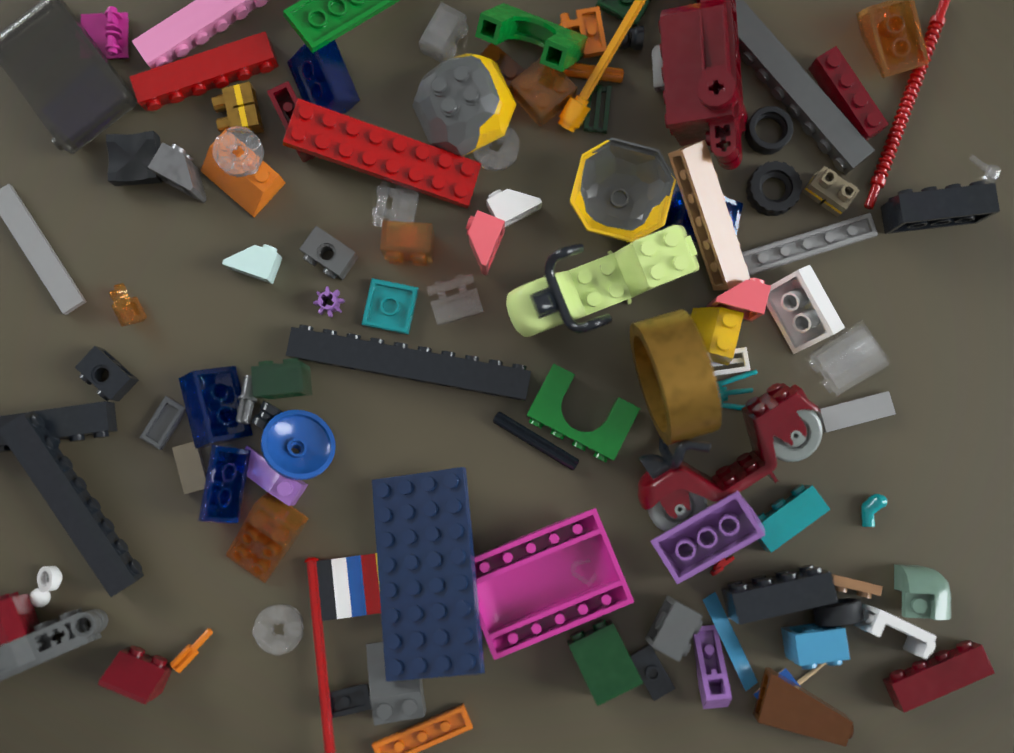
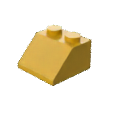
(719, 331)

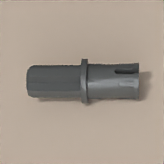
(246, 401)

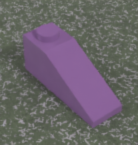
(280, 487)
(711, 669)

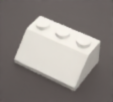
(802, 310)

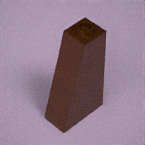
(799, 711)

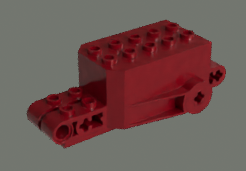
(704, 77)

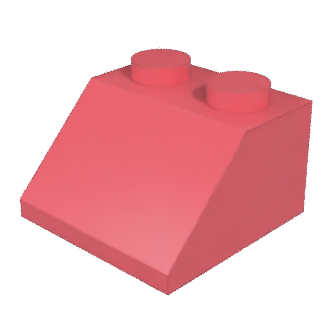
(485, 237)
(746, 297)

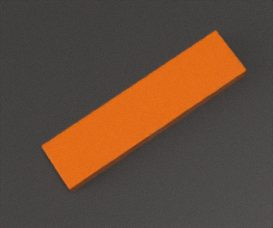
(426, 733)

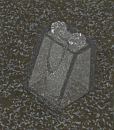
(848, 358)

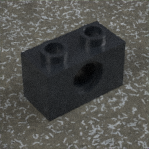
(119, 379)

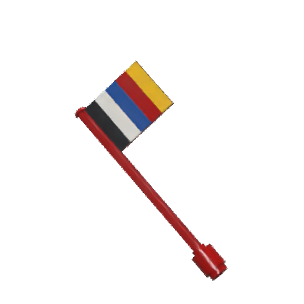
(338, 591)

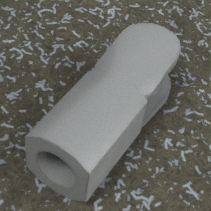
(657, 62)

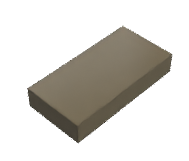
(190, 467)

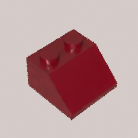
(137, 675)

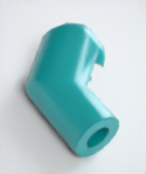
(870, 507)

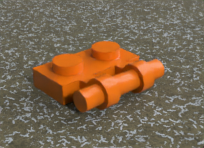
(590, 24)

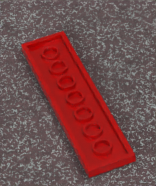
(381, 153)

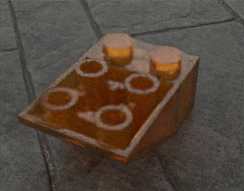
(266, 536)

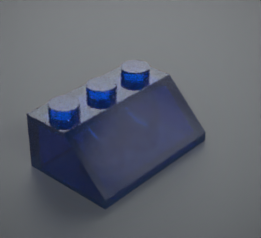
(323, 78)
(213, 406)
(224, 484)

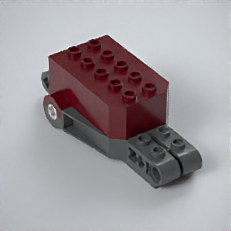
(29, 643)

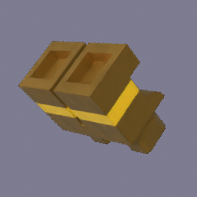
(241, 108)

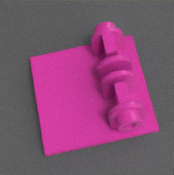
(109, 32)

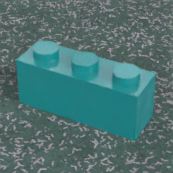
(791, 516)

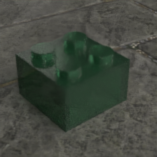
(281, 380)

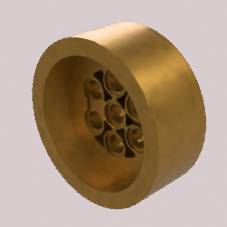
(676, 376)

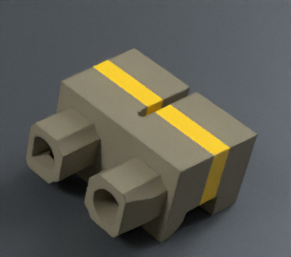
(832, 189)

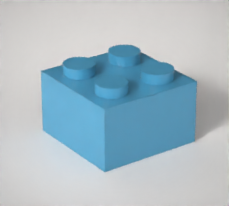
(815, 644)

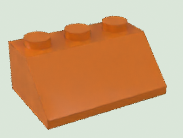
(250, 191)

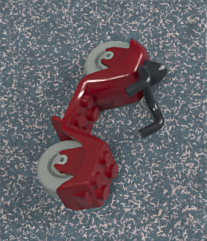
(778, 427)

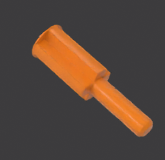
(189, 652)

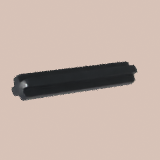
(536, 440)

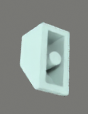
(256, 262)

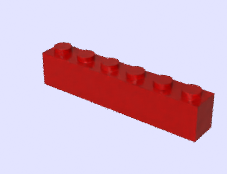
(204, 72)

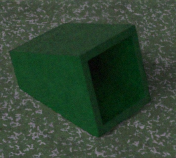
(604, 661)

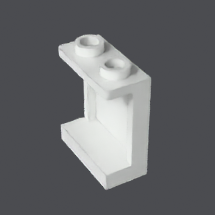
(918, 641)

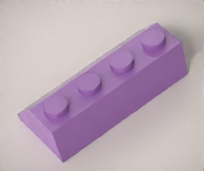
(708, 537)

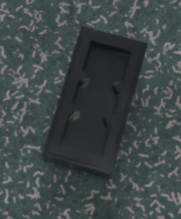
(652, 672)

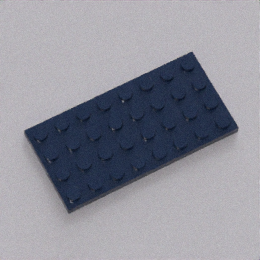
(427, 576)

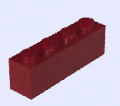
(847, 93)
(938, 675)

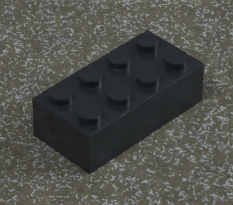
(939, 207)
(779, 594)

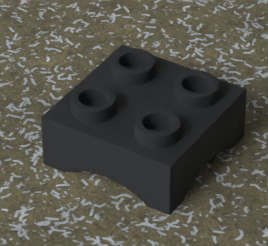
(130, 158)

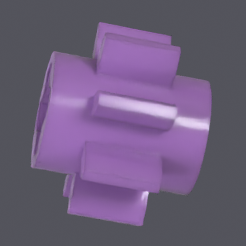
(331, 296)

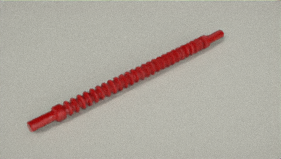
(878, 180)

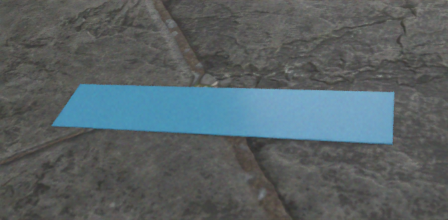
(730, 641)

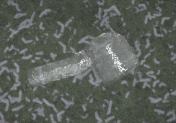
(991, 171)

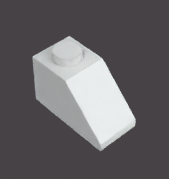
(512, 205)

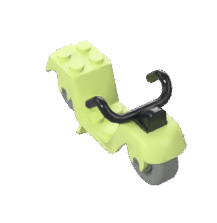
(600, 283)

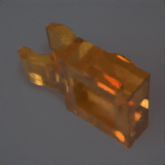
(126, 309)

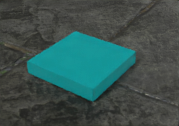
(390, 306)

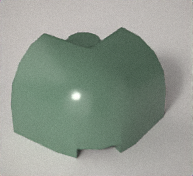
(923, 592)

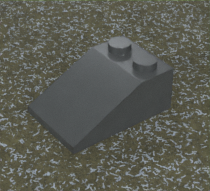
(393, 699)

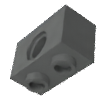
(320, 242)

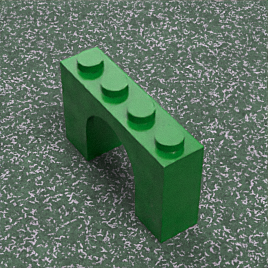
(560, 44)
(603, 441)

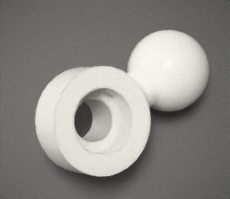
(48, 580)

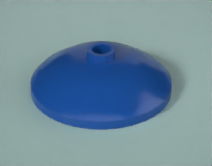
(305, 433)

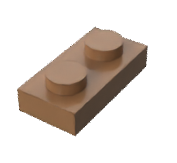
(863, 588)

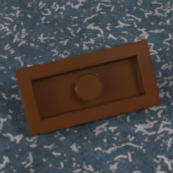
(506, 64)

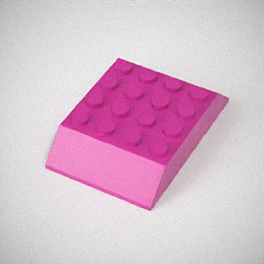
(529, 585)

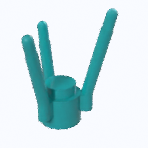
(724, 393)

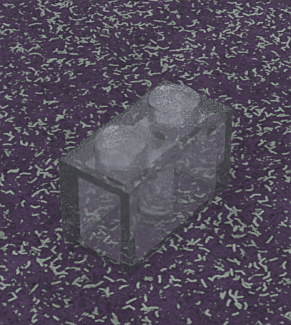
(443, 33)

